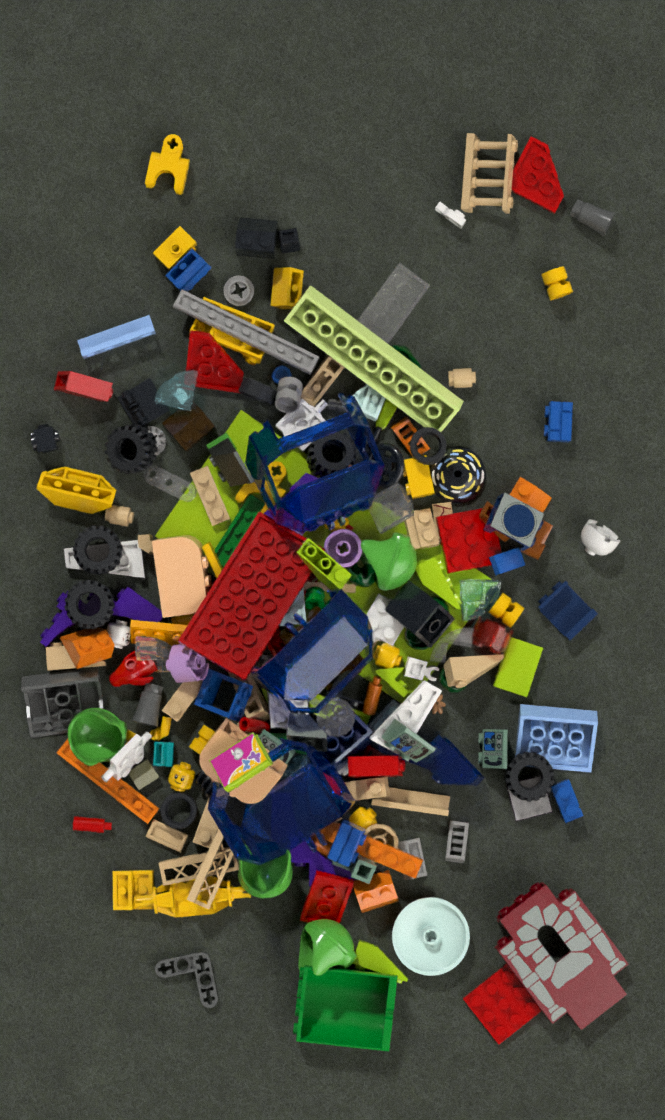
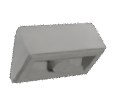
(414, 848)

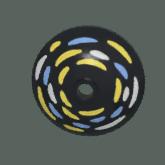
(465, 487)

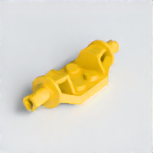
(175, 903)

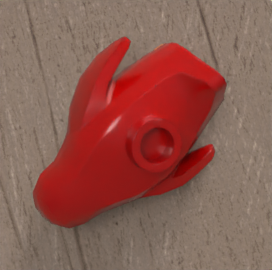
(133, 671)

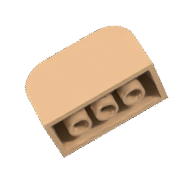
(181, 574)
(255, 788)

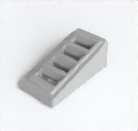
(454, 858)

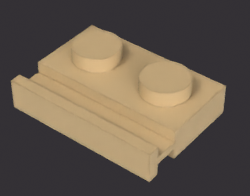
(422, 529)

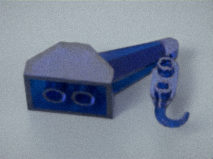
(446, 764)

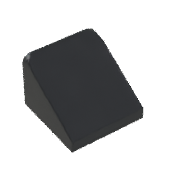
(289, 240)

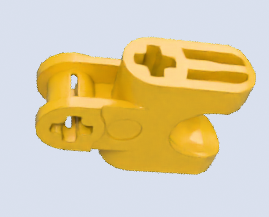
(168, 162)
(251, 488)

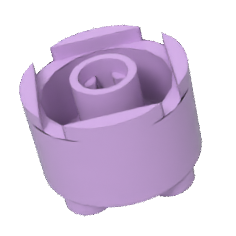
(352, 543)
(186, 664)

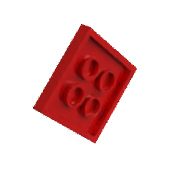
(465, 542)
(502, 1004)

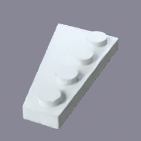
(130, 564)
(411, 711)

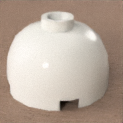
(598, 539)

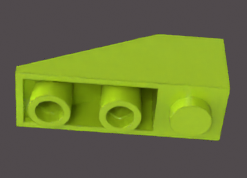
(323, 565)
(433, 579)
(373, 958)

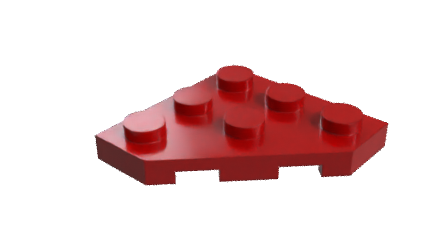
(536, 176)
(213, 364)

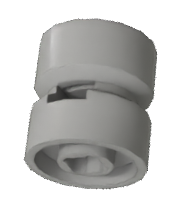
(288, 394)

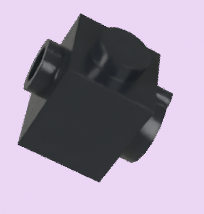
(45, 439)

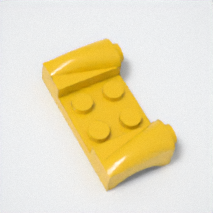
(250, 353)

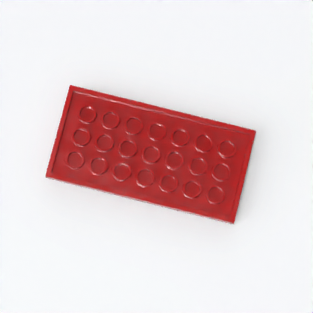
(249, 598)

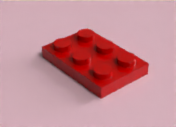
(327, 897)

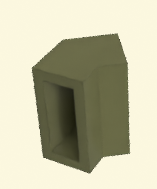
(143, 774)

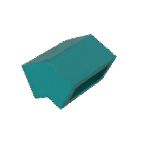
(163, 754)

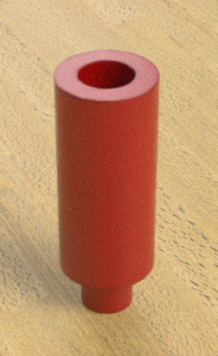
(253, 725)
(91, 824)

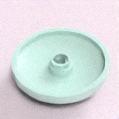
(430, 936)

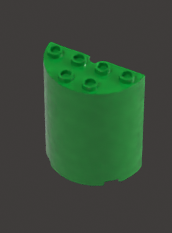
(345, 1008)

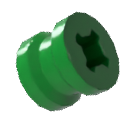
(314, 597)

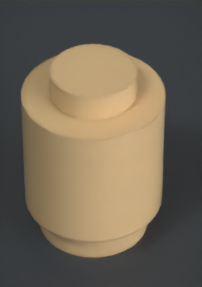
(461, 378)
(119, 515)

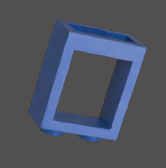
(207, 696)

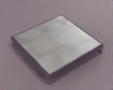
(525, 810)

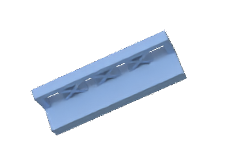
(116, 337)

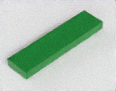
(238, 528)

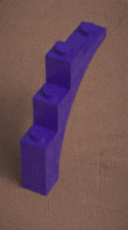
(128, 605)
(302, 854)

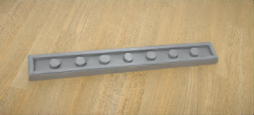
(246, 332)

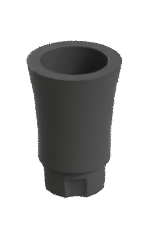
(592, 216)
(149, 705)

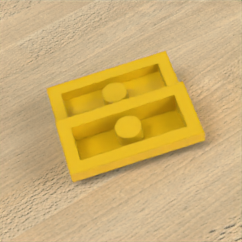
(130, 884)

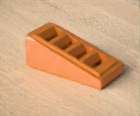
(405, 421)

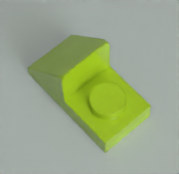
(389, 676)

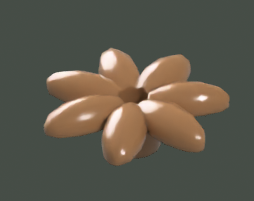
(438, 705)

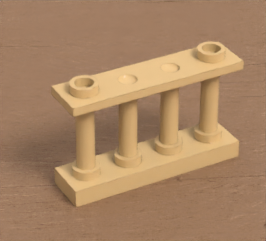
(473, 163)

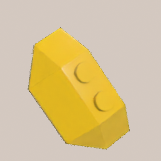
(76, 489)

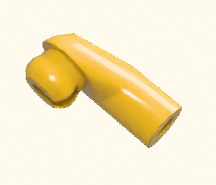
(162, 731)

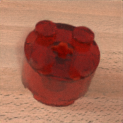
(491, 635)

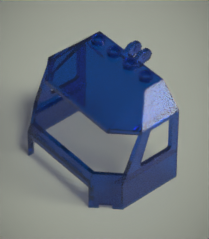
(327, 497)
(318, 654)
(288, 813)

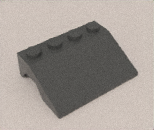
(58, 697)

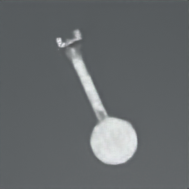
(335, 718)

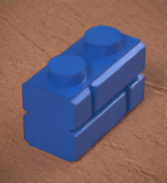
(188, 271)
(559, 421)
(566, 801)
(346, 843)

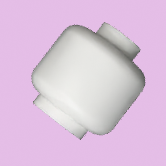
(119, 633)

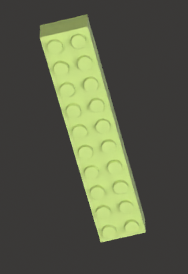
(373, 360)

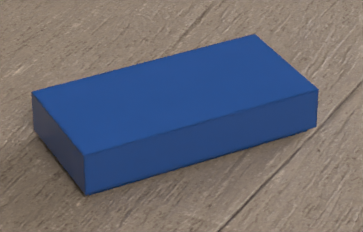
(507, 561)

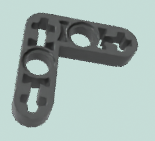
(192, 966)

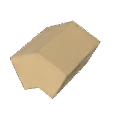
(145, 543)

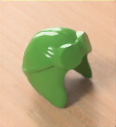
(391, 559)
(96, 735)
(266, 879)
(326, 945)

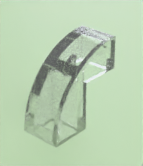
(458, 637)
(153, 649)

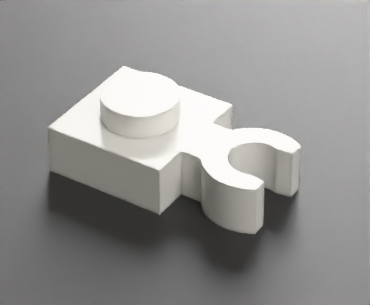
(455, 217)
(417, 669)

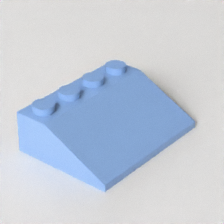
(559, 735)

